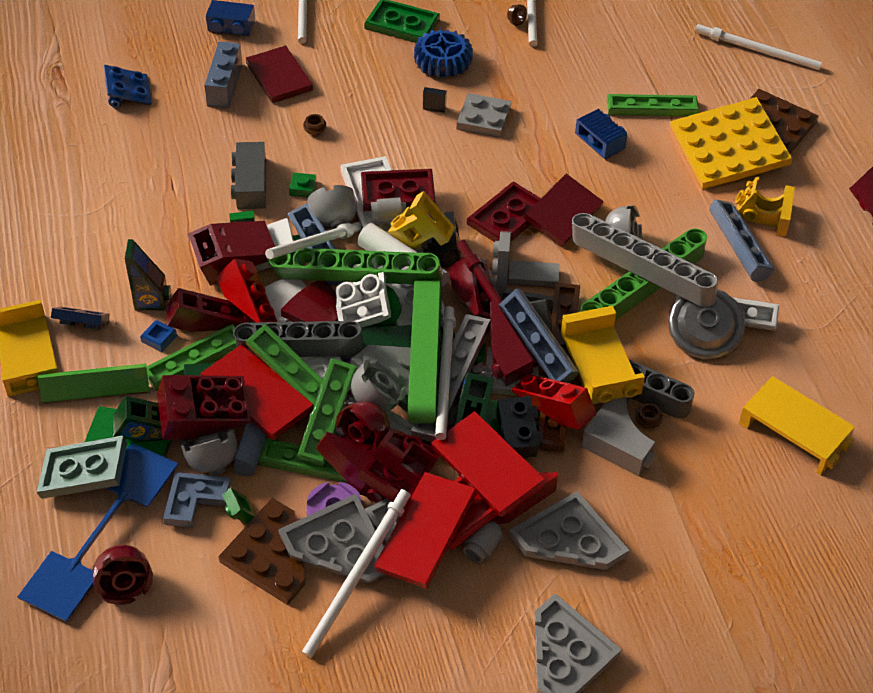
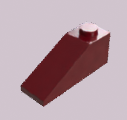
(469, 288)
(202, 312)
(509, 355)
(348, 461)

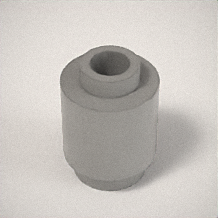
(387, 209)
(483, 542)

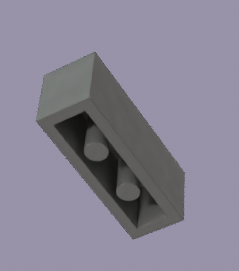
(249, 175)

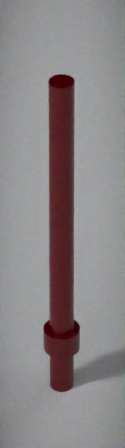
(474, 264)

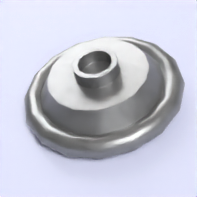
(707, 330)

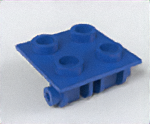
(126, 85)

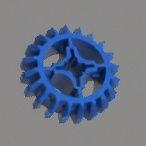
(443, 53)

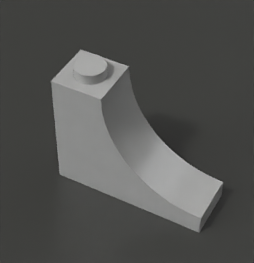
(618, 439)

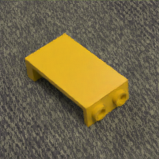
(24, 347)
(600, 355)
(799, 421)

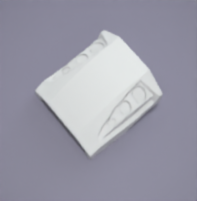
(360, 303)

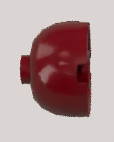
(363, 424)
(122, 574)

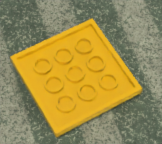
(730, 143)

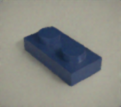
(69, 316)

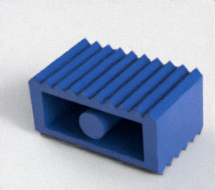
(230, 17)
(601, 133)

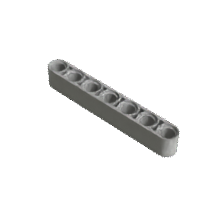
(645, 260)

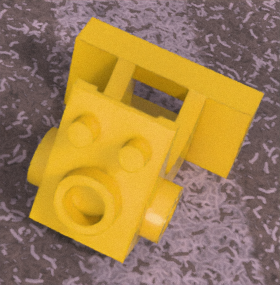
(765, 210)
(417, 226)

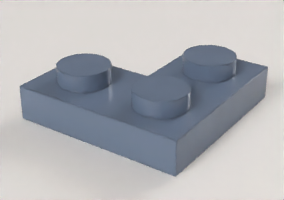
(188, 492)

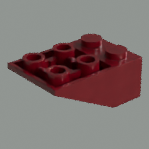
(222, 242)
(201, 405)

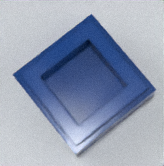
(158, 335)

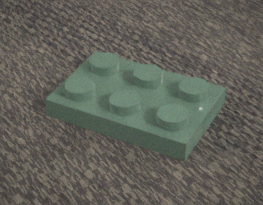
(82, 467)

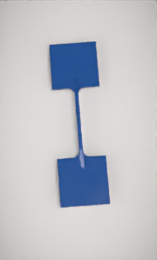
(63, 581)

